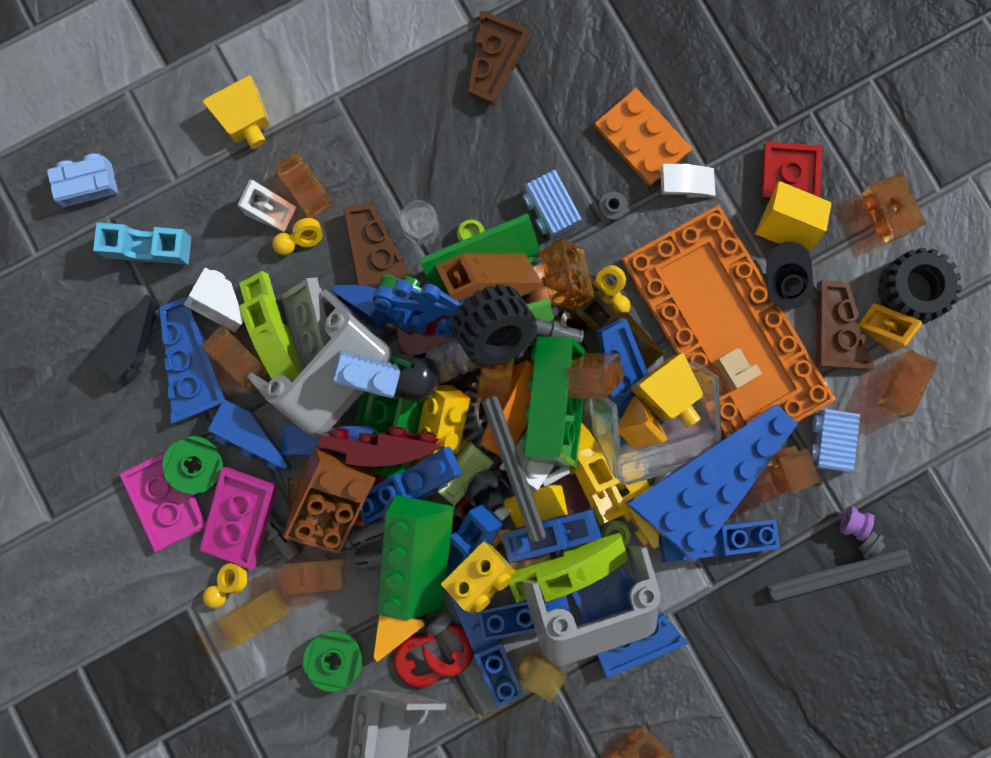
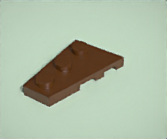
(496, 56)
(372, 247)
(838, 330)

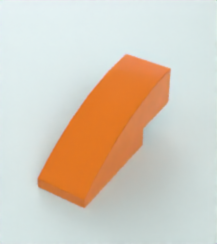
(514, 408)

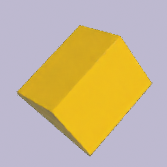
(794, 217)

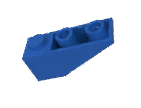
(245, 430)
(513, 618)

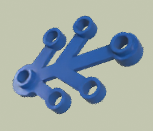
(424, 301)

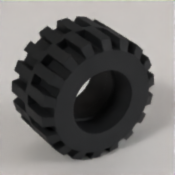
(938, 274)
(494, 325)

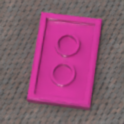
(161, 510)
(238, 518)

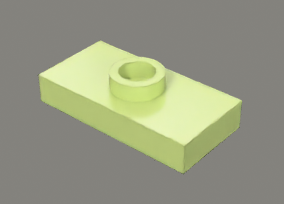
(469, 461)

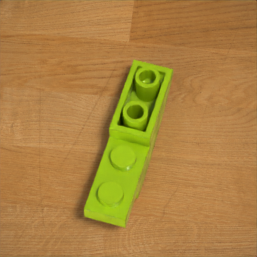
(265, 327)
(575, 570)

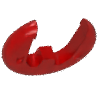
(460, 660)
(404, 666)

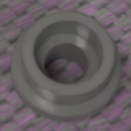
(613, 214)
(872, 545)

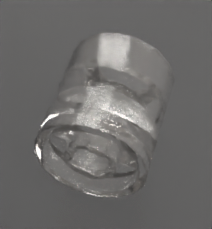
(419, 223)
(450, 359)

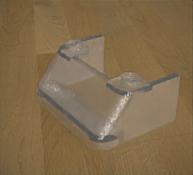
(682, 443)

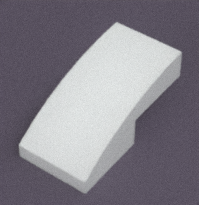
(688, 180)

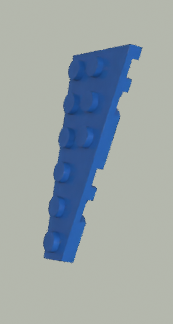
(705, 491)
(610, 597)

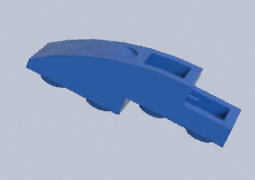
(416, 482)
(731, 540)
(491, 659)

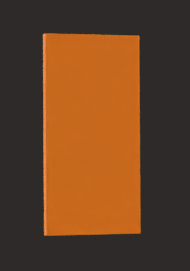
(716, 301)

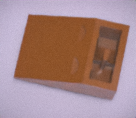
(476, 271)
(328, 500)

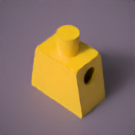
(240, 112)
(671, 390)

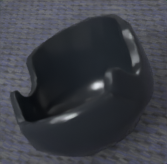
(419, 382)
(487, 487)

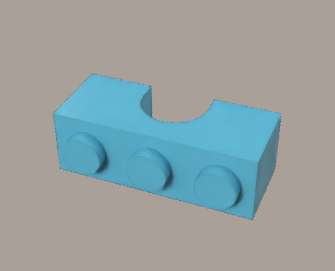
(159, 246)

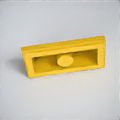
(549, 503)

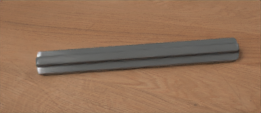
(514, 468)
(839, 575)

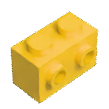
(445, 415)
(478, 578)

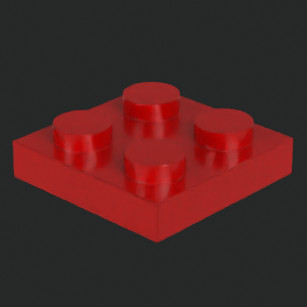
(793, 165)

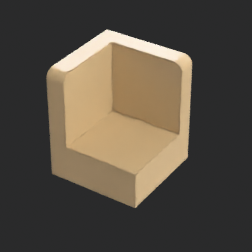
(736, 369)

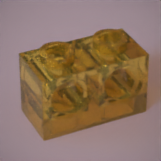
(254, 617)
(541, 676)

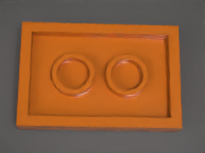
(642, 136)

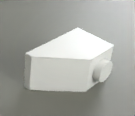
(215, 299)

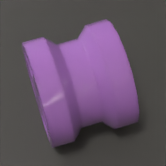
(857, 523)

